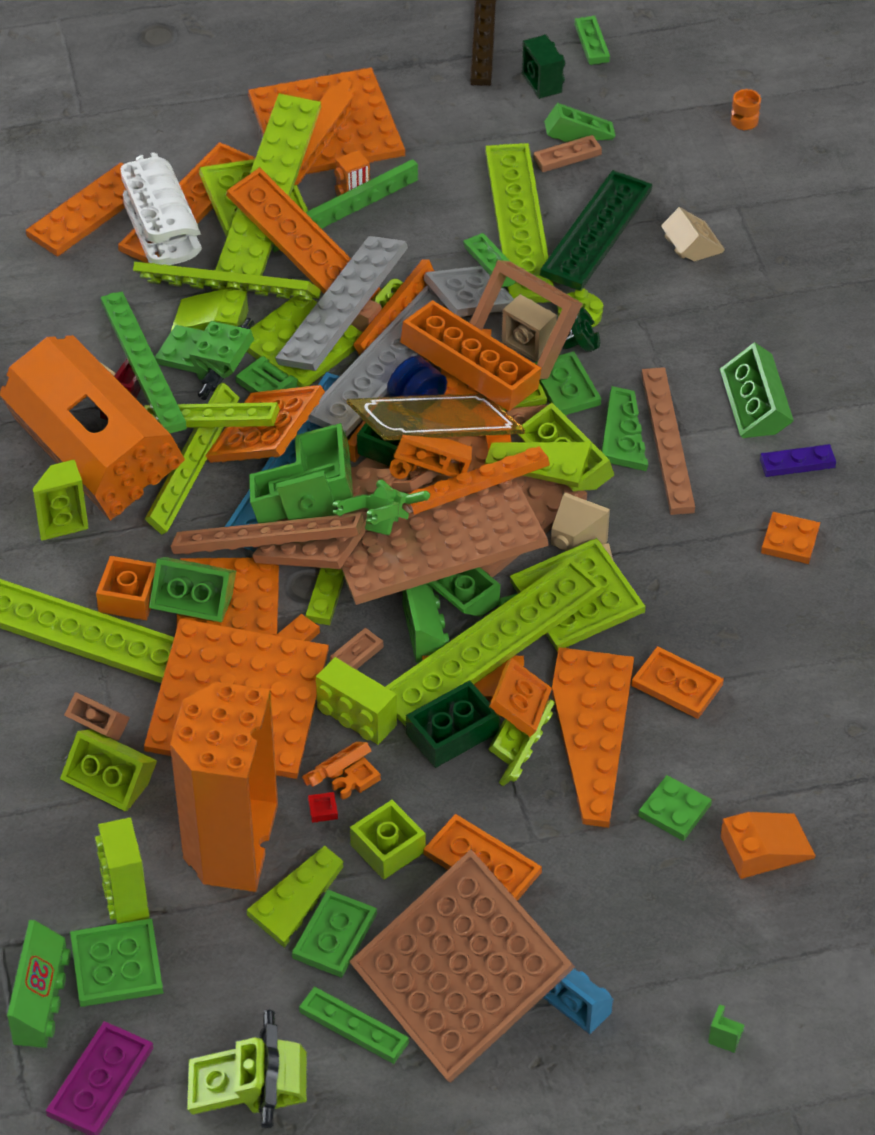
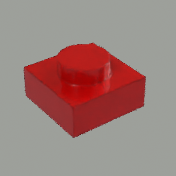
(322, 807)

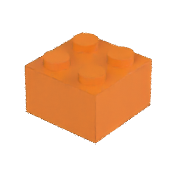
(126, 588)

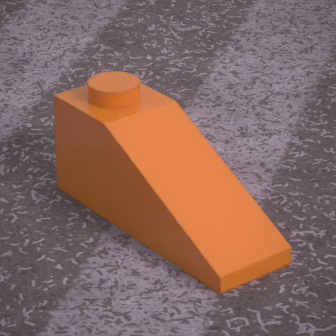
(435, 454)

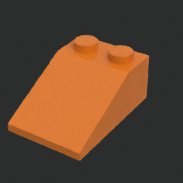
(764, 842)

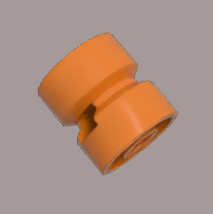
(745, 109)

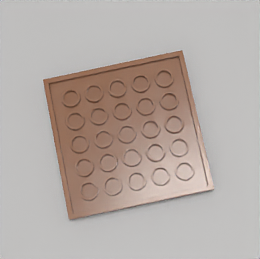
(461, 965)

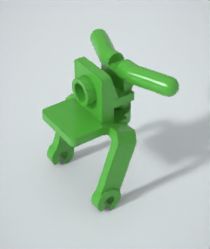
(383, 506)

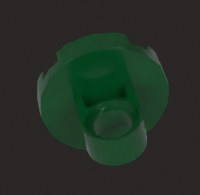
(583, 333)

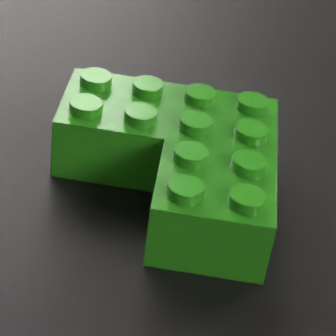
(312, 451)

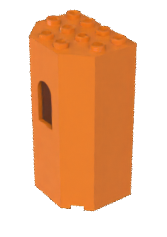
(112, 462)
(225, 782)

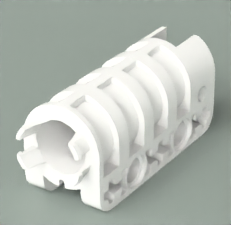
(160, 211)

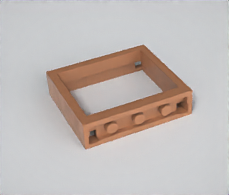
(564, 323)

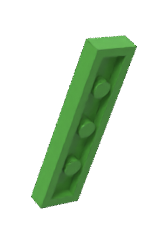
(486, 254)
(354, 1025)

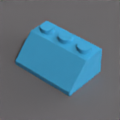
(581, 1000)

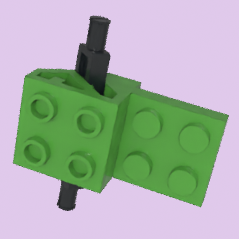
(208, 353)

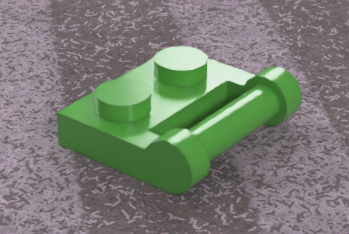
(256, 380)

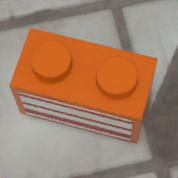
(351, 172)

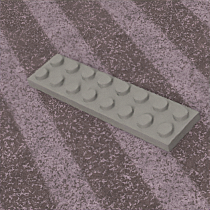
(341, 303)

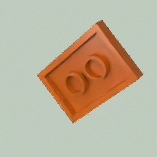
(677, 682)
(520, 697)

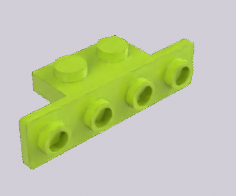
(514, 745)

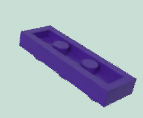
(797, 460)

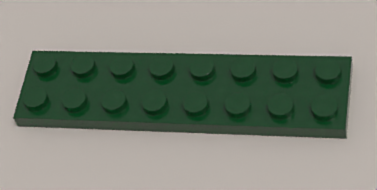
(596, 230)

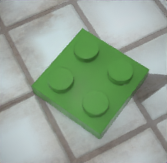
(675, 808)

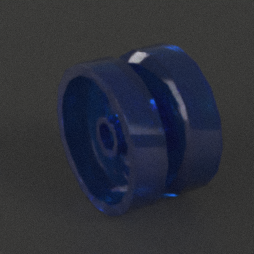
(416, 378)

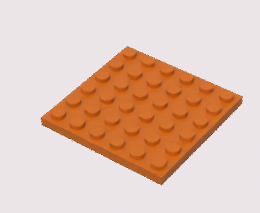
(365, 129)
(230, 655)

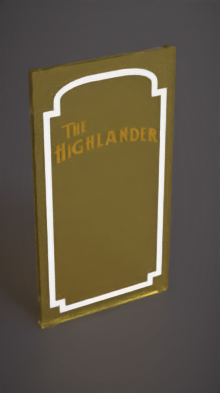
(435, 416)

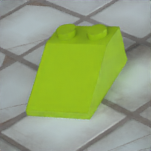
(220, 306)

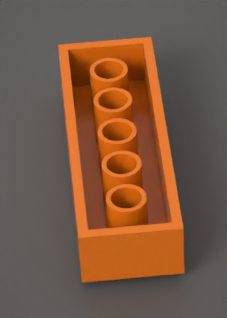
(470, 355)

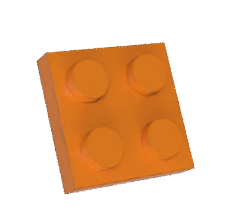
(790, 537)

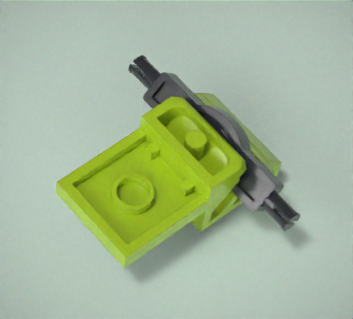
(258, 1073)

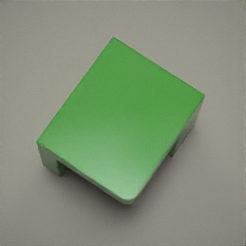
(725, 1032)

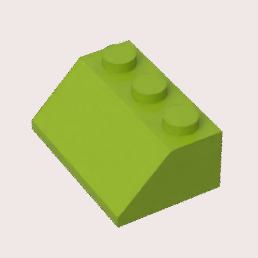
(60, 501)
(107, 769)

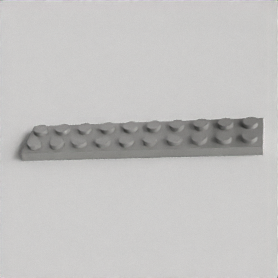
(369, 372)

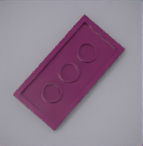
(99, 1079)

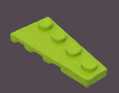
(565, 459)
(287, 904)

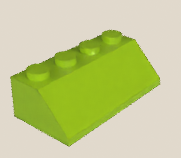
(554, 426)

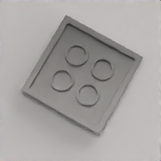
(463, 289)

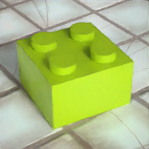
(387, 839)

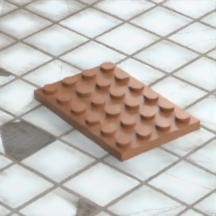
(330, 552)

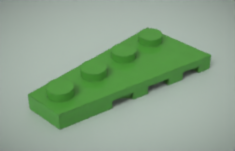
(622, 431)

